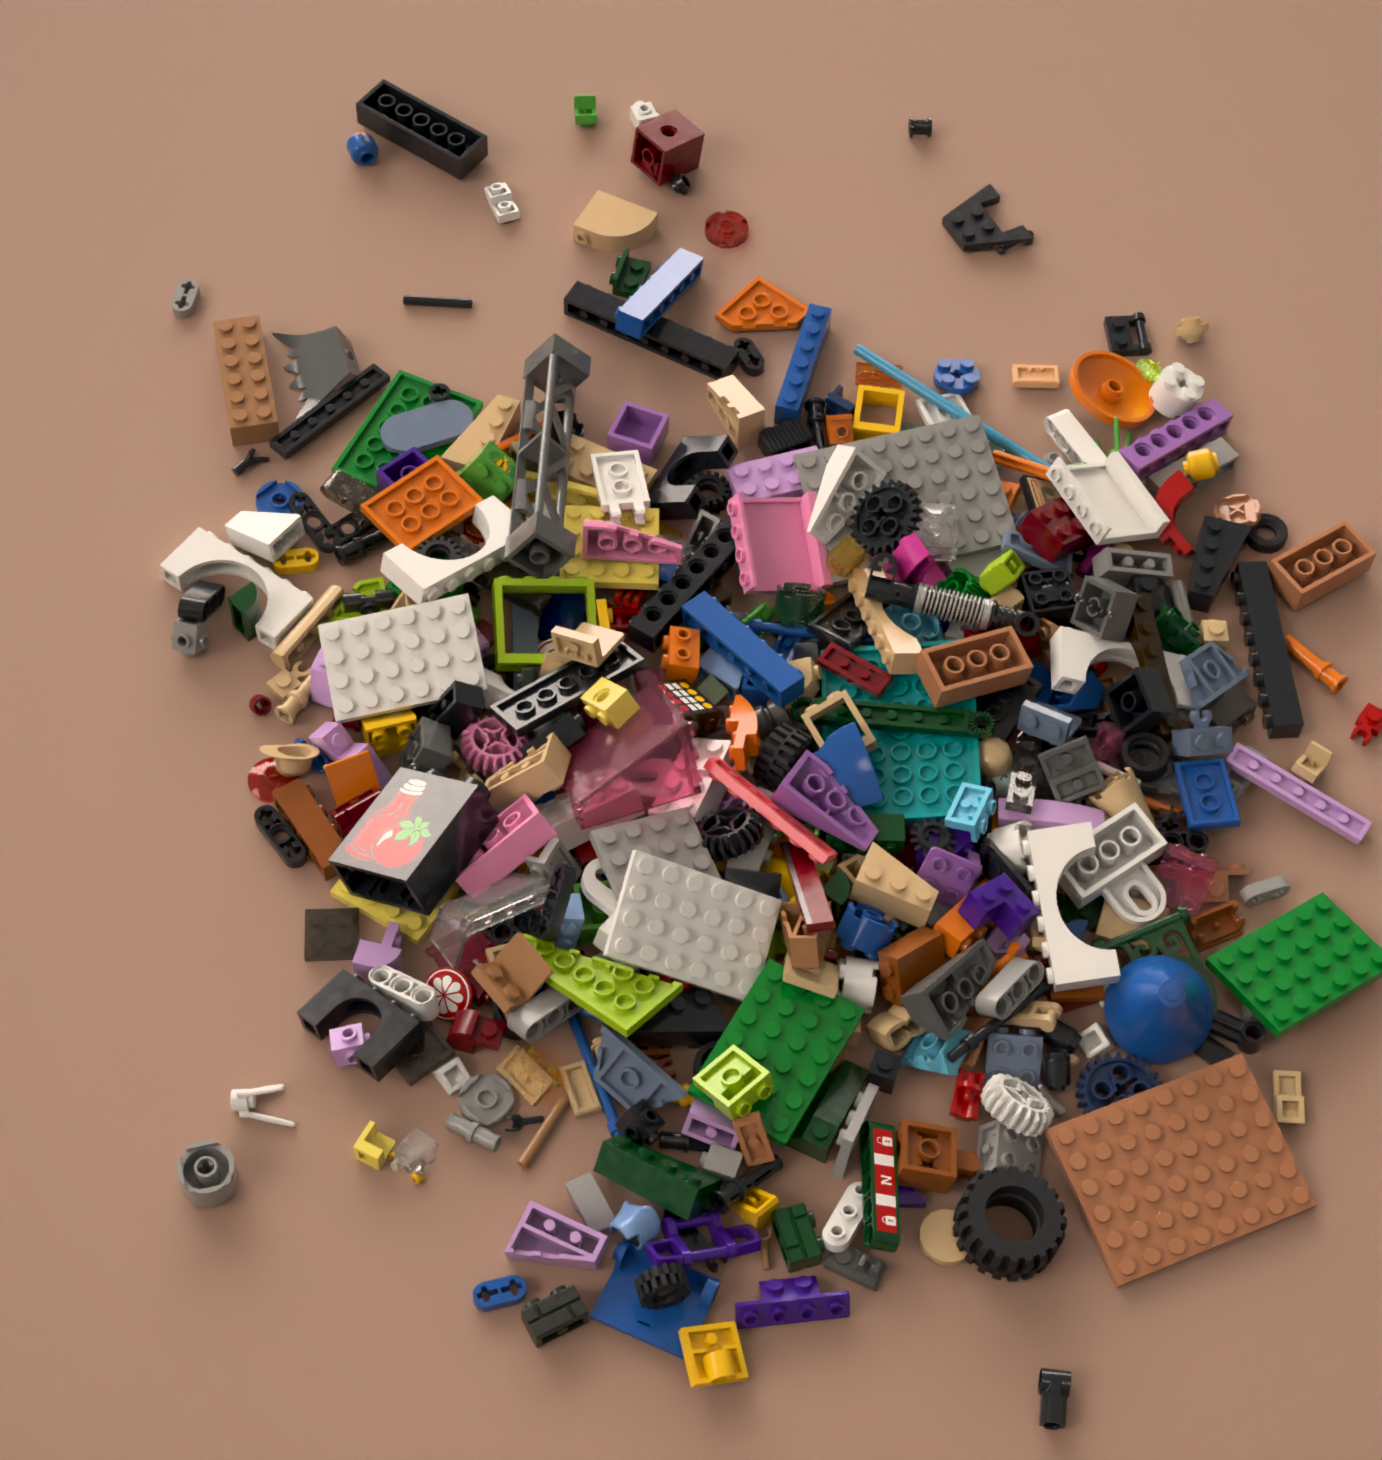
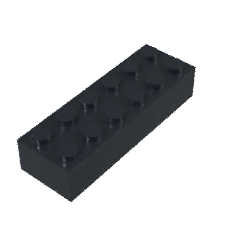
(422, 129)

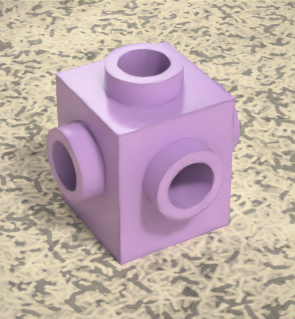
(345, 1042)

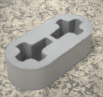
(181, 297)
(1264, 890)

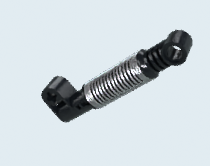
(921, 598)

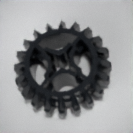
(731, 832)

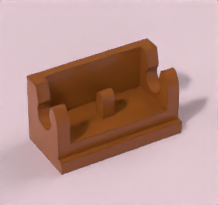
(1215, 926)

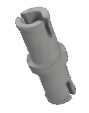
(473, 1131)

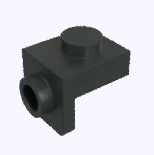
(528, 675)

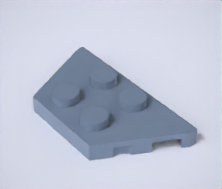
(1210, 673)
(631, 1074)

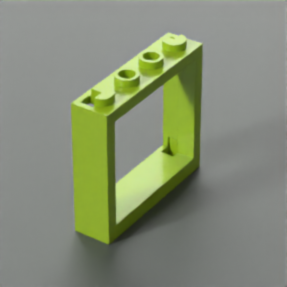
(530, 584)

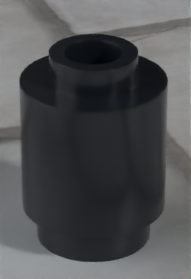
(1062, 1037)
(1056, 1069)

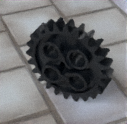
(885, 517)

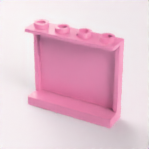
(775, 543)

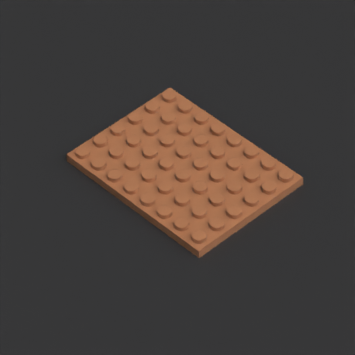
(1179, 1169)

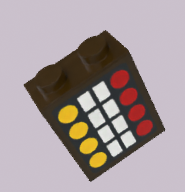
(693, 703)

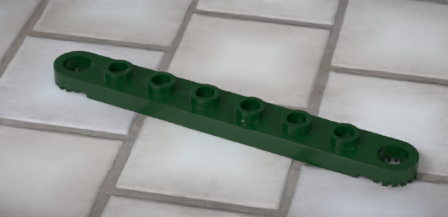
(903, 718)

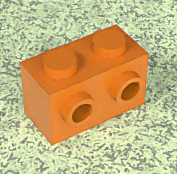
(681, 653)

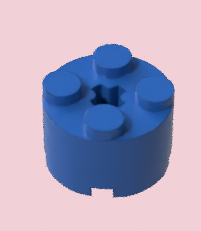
(865, 929)

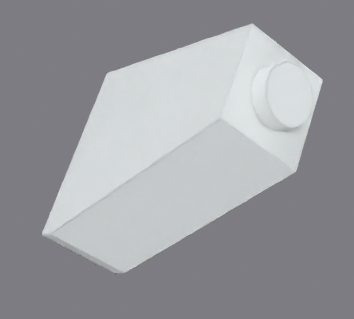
(265, 533)

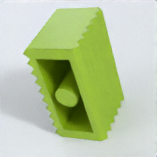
(1001, 572)

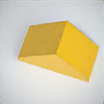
(757, 1208)

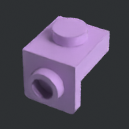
(999, 942)

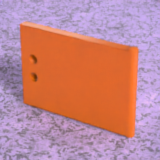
(351, 776)

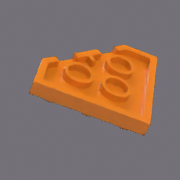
(761, 308)

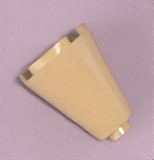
(1119, 794)

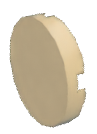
(938, 1240)

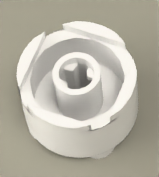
(1176, 390)
(1009, 841)
(858, 981)

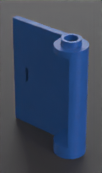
(622, 1310)

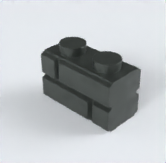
(554, 1315)

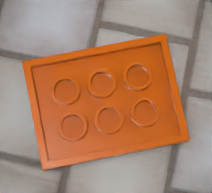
(421, 504)

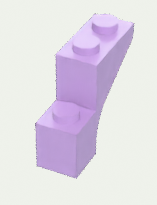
(337, 744)

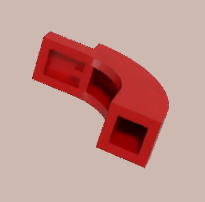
(1169, 498)

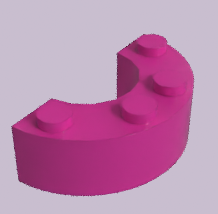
(915, 563)

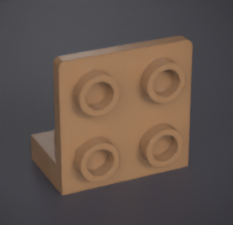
(513, 974)

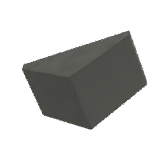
(702, 528)

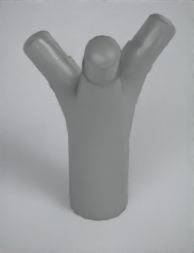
(1058, 1109)

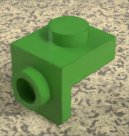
(585, 110)

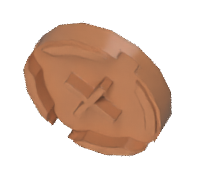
(1239, 509)

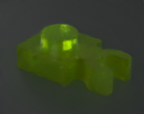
(1149, 369)

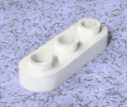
(844, 1224)

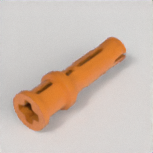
(1321, 670)

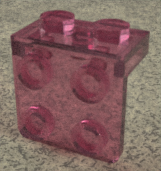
(1185, 877)

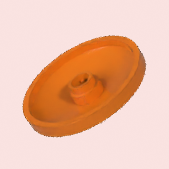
(1111, 388)

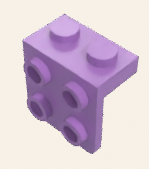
(950, 874)

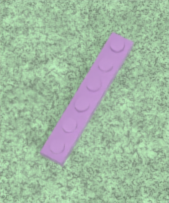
(1297, 793)

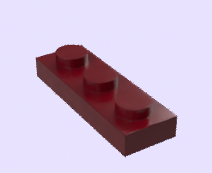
(855, 670)

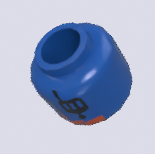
(362, 148)

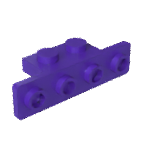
(791, 1302)

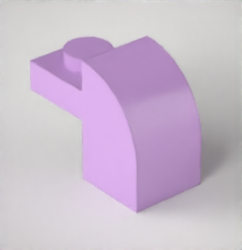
(375, 955)

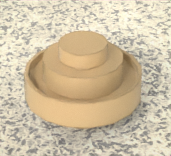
(1191, 329)

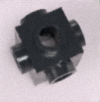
(641, 1123)

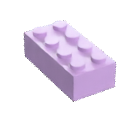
(766, 476)

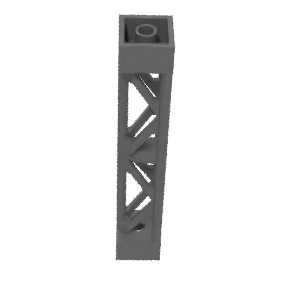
(543, 543)

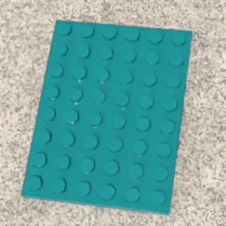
(914, 770)

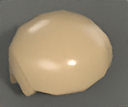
(994, 757)

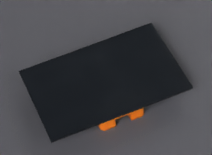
(1213, 1051)

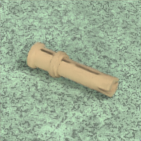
(295, 701)

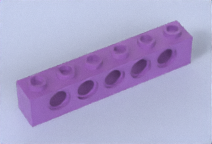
(1177, 438)

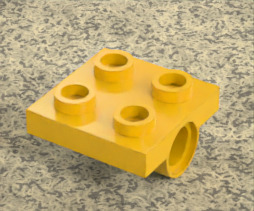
(713, 1354)

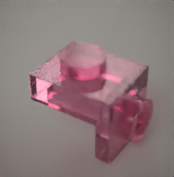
(1107, 742)

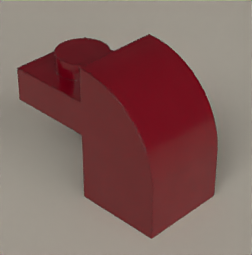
(474, 1030)

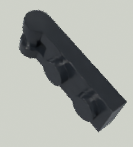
(1000, 864)

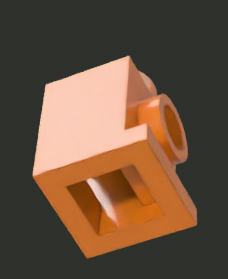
(834, 422)

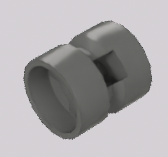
(770, 718)

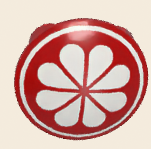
(451, 990)

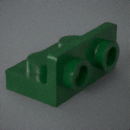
(628, 275)
(1176, 633)

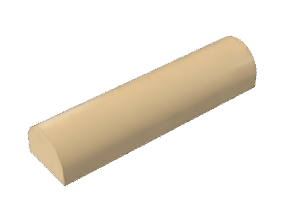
(306, 630)

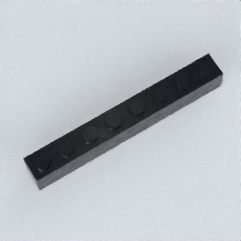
(663, 338)
(1267, 650)

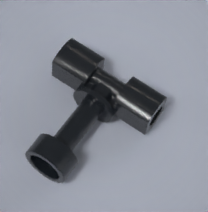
(368, 604)

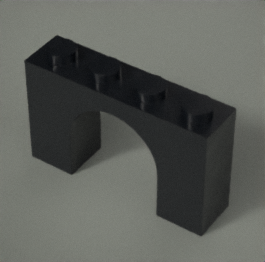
(690, 457)
(348, 996)

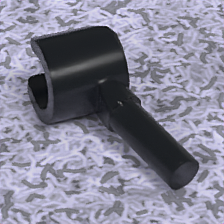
(519, 1122)

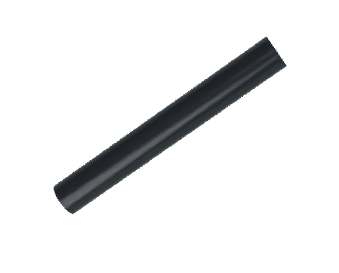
(437, 301)

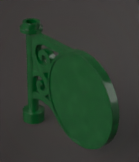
(1153, 935)

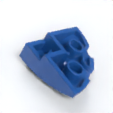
(851, 765)

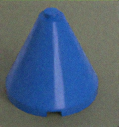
(1159, 1009)

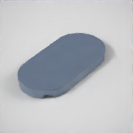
(426, 426)

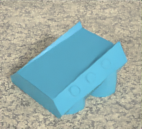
(916, 625)
(930, 1052)

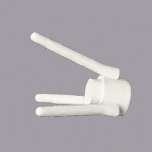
(244, 1099)

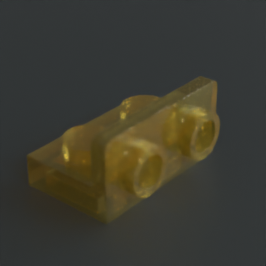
(528, 1073)

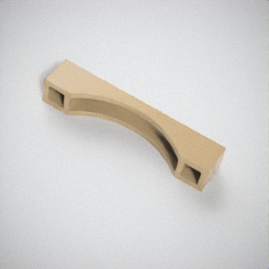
(897, 648)

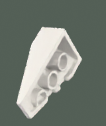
(842, 484)

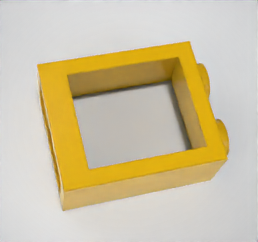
(881, 397)

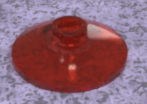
(262, 784)

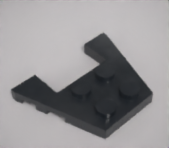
(975, 229)

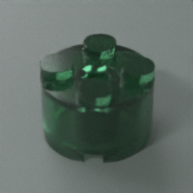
(798, 603)

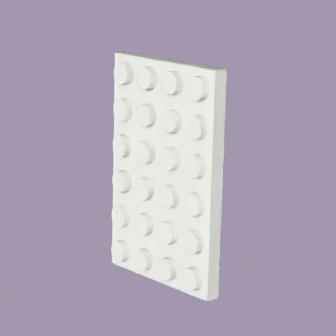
(400, 657)
(691, 926)

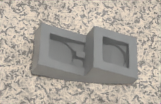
(590, 1202)

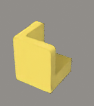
(373, 1147)

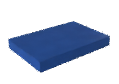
(1206, 794)

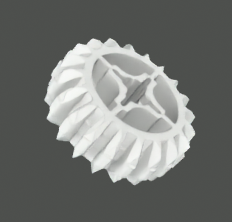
(1017, 1105)

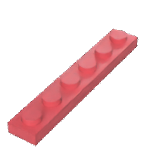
(777, 816)

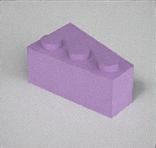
(555, 1240)

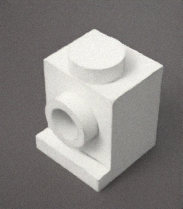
(642, 112)

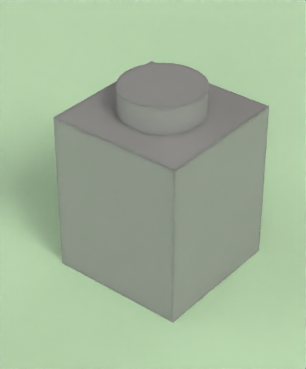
(722, 1162)

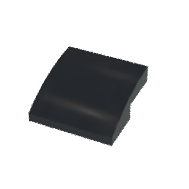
(759, 881)

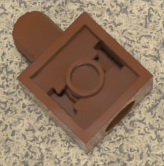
(936, 1146)

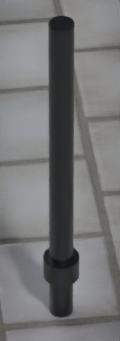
(971, 1041)

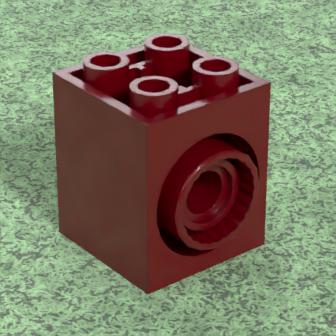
(667, 147)

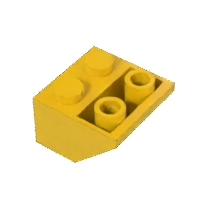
(388, 731)

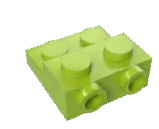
(734, 1082)

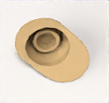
(292, 758)

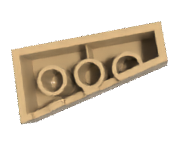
(494, 423)

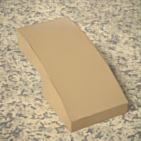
(1287, 1097)

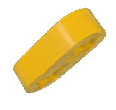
(296, 561)

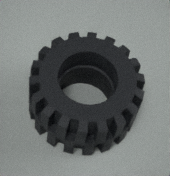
(781, 753)

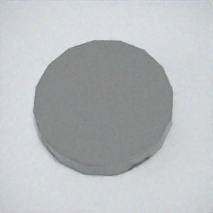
(486, 1099)

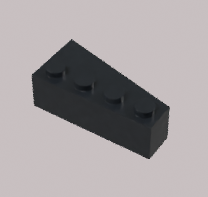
(1215, 555)
(686, 1020)

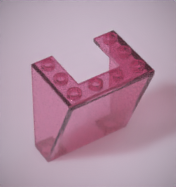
(633, 766)

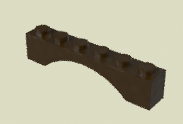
(1149, 652)

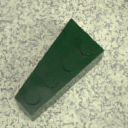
(657, 1177)

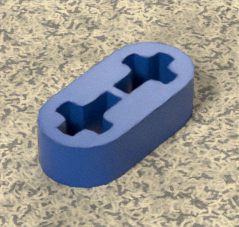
(501, 1299)

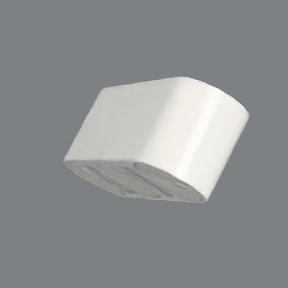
(409, 992)

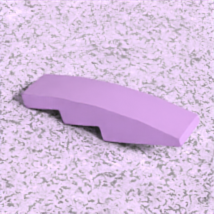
(1051, 814)

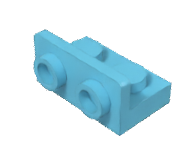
(971, 810)

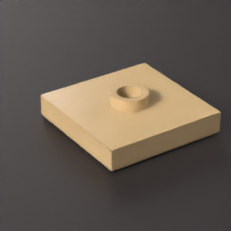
(818, 980)

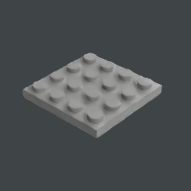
(663, 835)

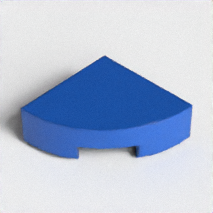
(1078, 928)

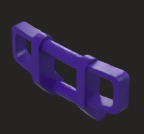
(720, 1237)

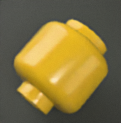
(1201, 464)

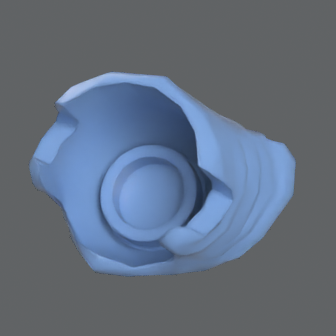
(636, 1223)

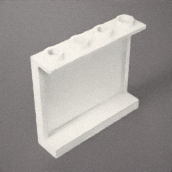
(1109, 500)

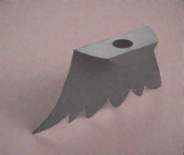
(320, 362)

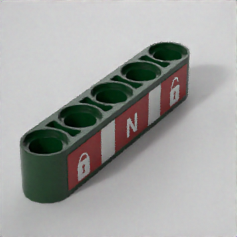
(879, 1186)

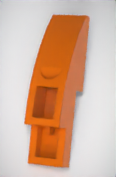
(743, 732)

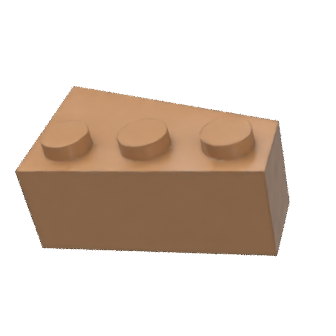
(803, 948)

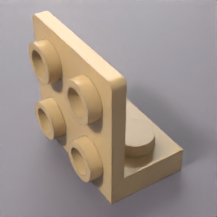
(586, 644)

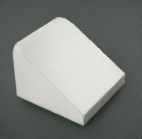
(1095, 1041)
(452, 1075)

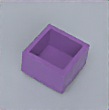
(638, 430)

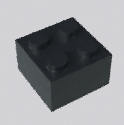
(1139, 701)

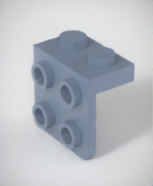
(1047, 722)
(1014, 1054)

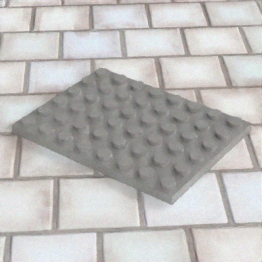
(943, 465)

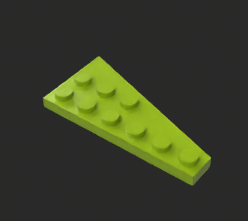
(606, 987)

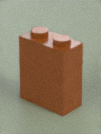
(909, 961)

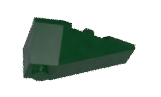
(828, 1111)

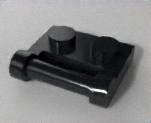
(1119, 335)

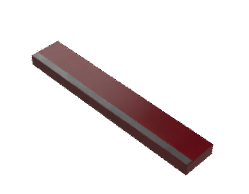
(807, 889)

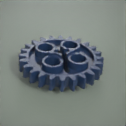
(1101, 1078)

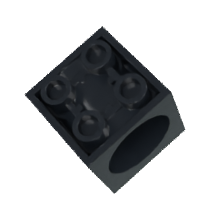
(1048, 595)

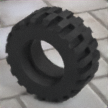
(1027, 1196)

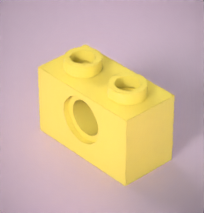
(609, 703)

